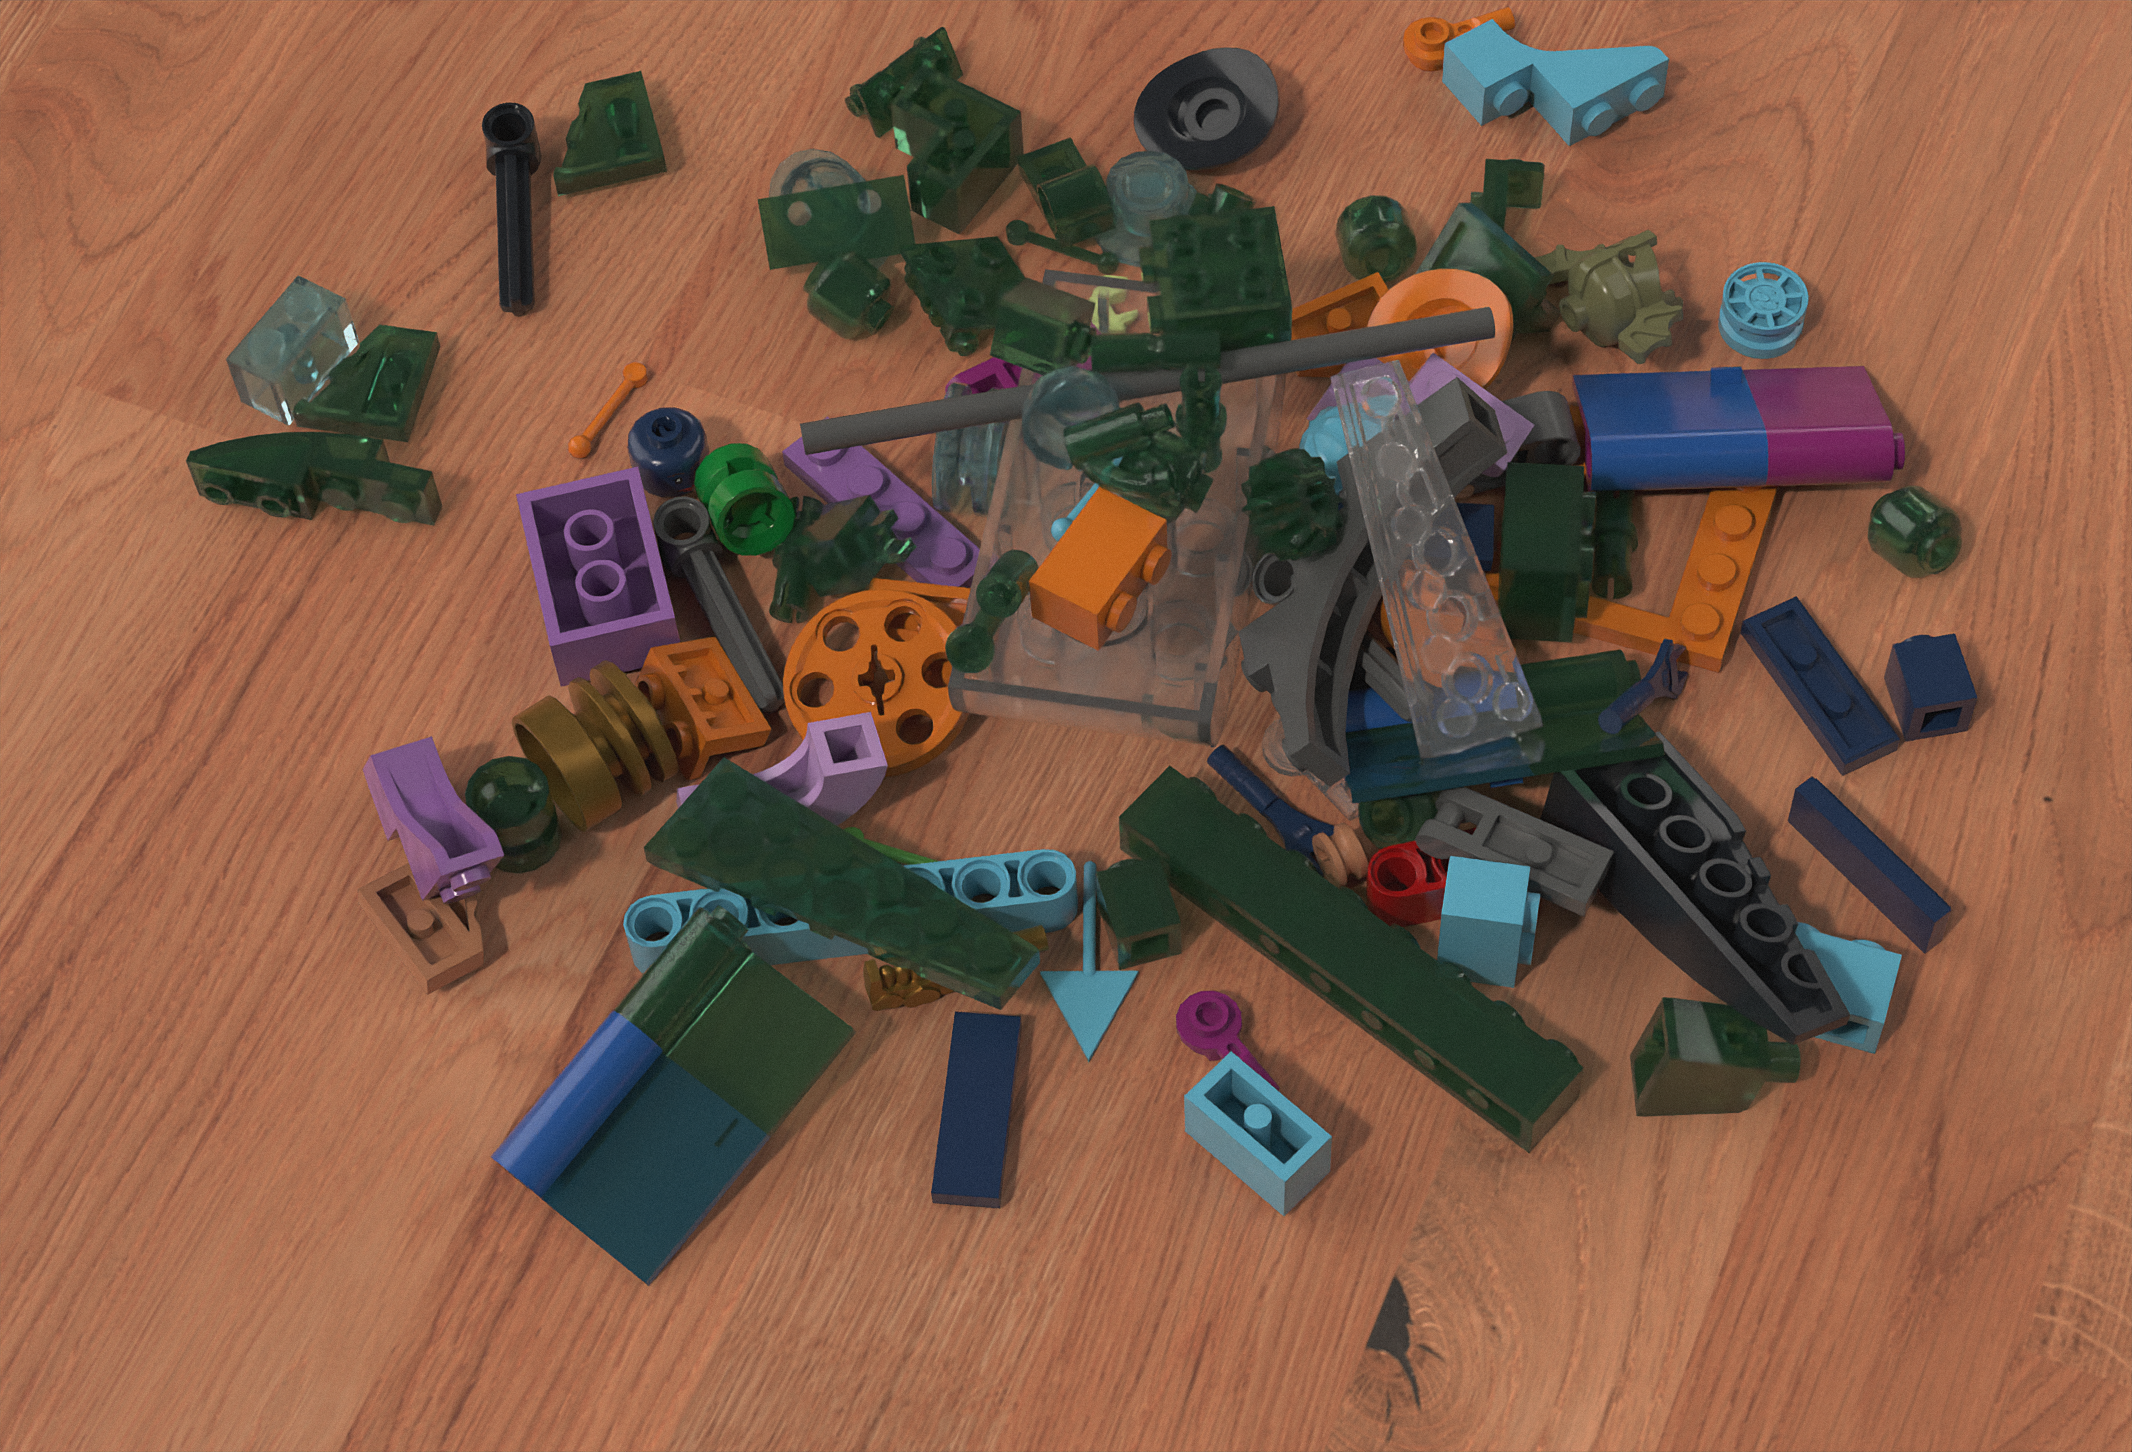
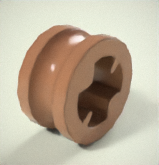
(1340, 855)

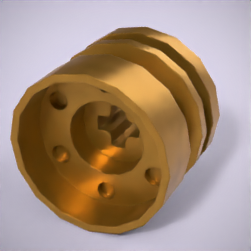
(605, 740)

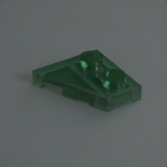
(611, 136)
(376, 387)

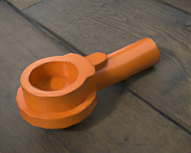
(1426, 37)

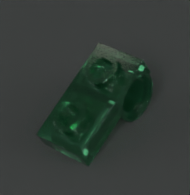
(1067, 192)

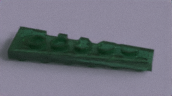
(797, 863)

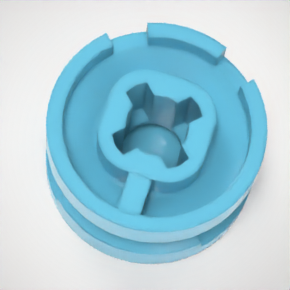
(1762, 314)

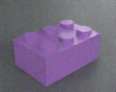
(597, 572)

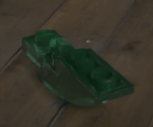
(297, 470)

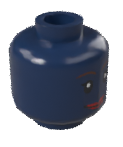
(667, 450)

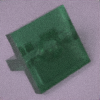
(1481, 247)

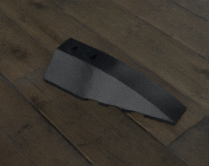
(1697, 889)

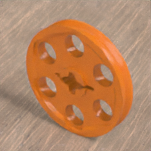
(855, 667)

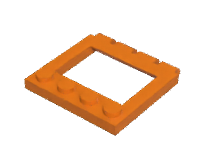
(1709, 586)

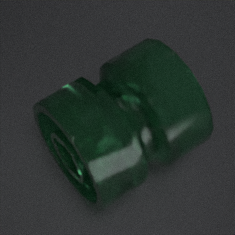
(519, 806)

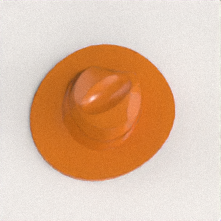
(1444, 293)

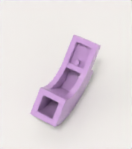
(830, 770)

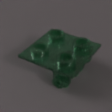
(961, 286)

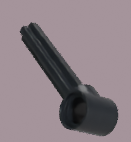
(513, 157)

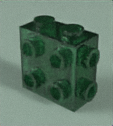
(1219, 276)

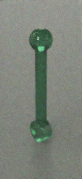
(1018, 234)

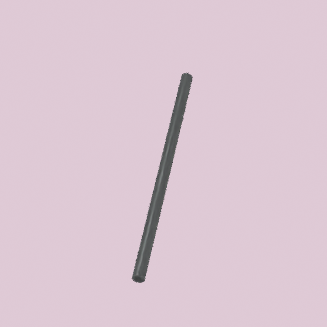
(1235, 366)

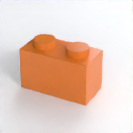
(1100, 569)

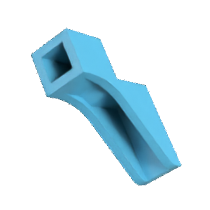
(1571, 89)

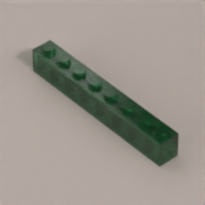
(1353, 958)

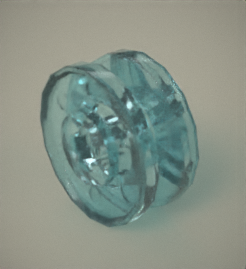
(967, 459)

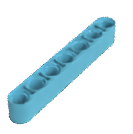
(1008, 877)

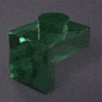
(1509, 185)

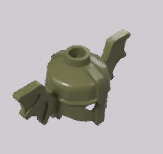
(1616, 297)

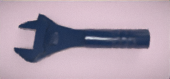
(1659, 681)
(1292, 826)

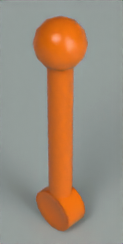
(634, 377)

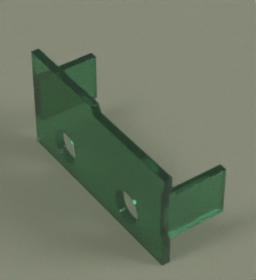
(837, 223)

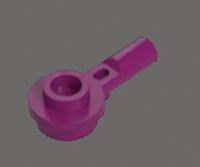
(1212, 1027)

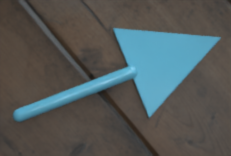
(1089, 996)

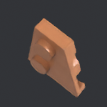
(429, 937)

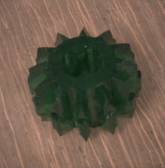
(1292, 505)

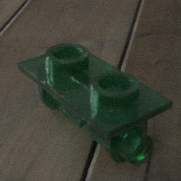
(880, 90)

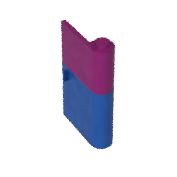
(1735, 429)

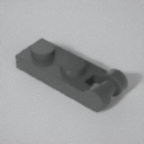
(1561, 864)

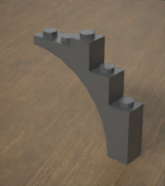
(1312, 639)

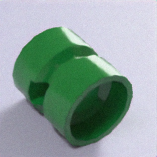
(744, 499)

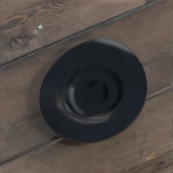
(1209, 108)

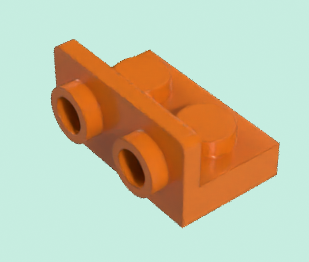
(700, 702)

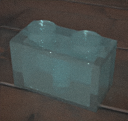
(292, 349)

